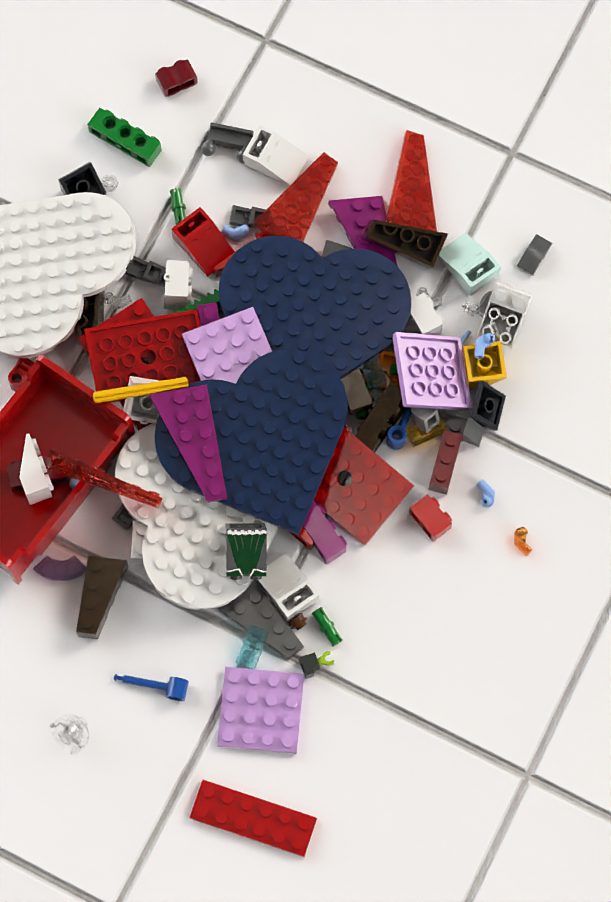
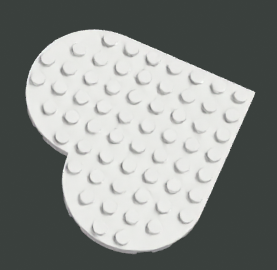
(51, 260)
(185, 535)

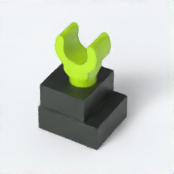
(310, 663)

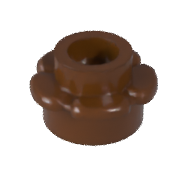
(298, 622)

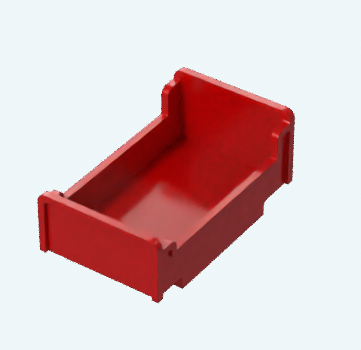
(61, 418)

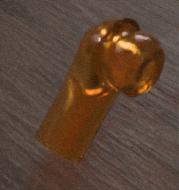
(520, 540)

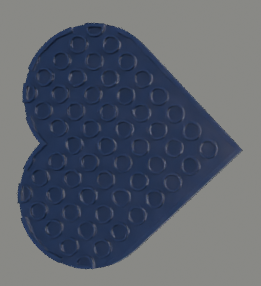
(325, 306)
(271, 435)

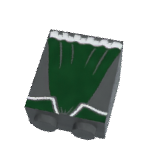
(246, 550)

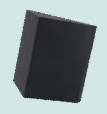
(82, 180)
(487, 406)

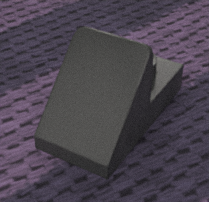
(470, 429)

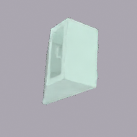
(469, 263)

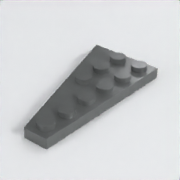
(256, 609)

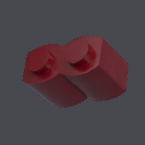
(176, 77)

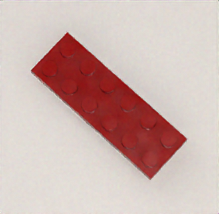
(253, 818)

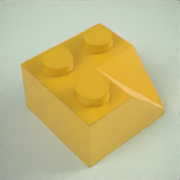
(488, 369)

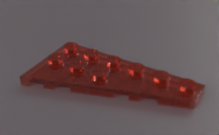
(411, 193)
(297, 206)
(96, 477)

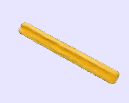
(140, 390)

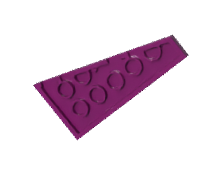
(354, 217)
(192, 428)

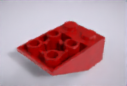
(202, 240)

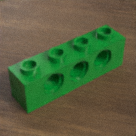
(144, 154)

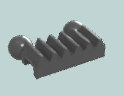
(227, 136)

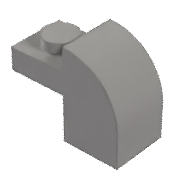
(425, 418)

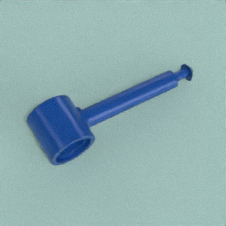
(399, 430)
(175, 688)

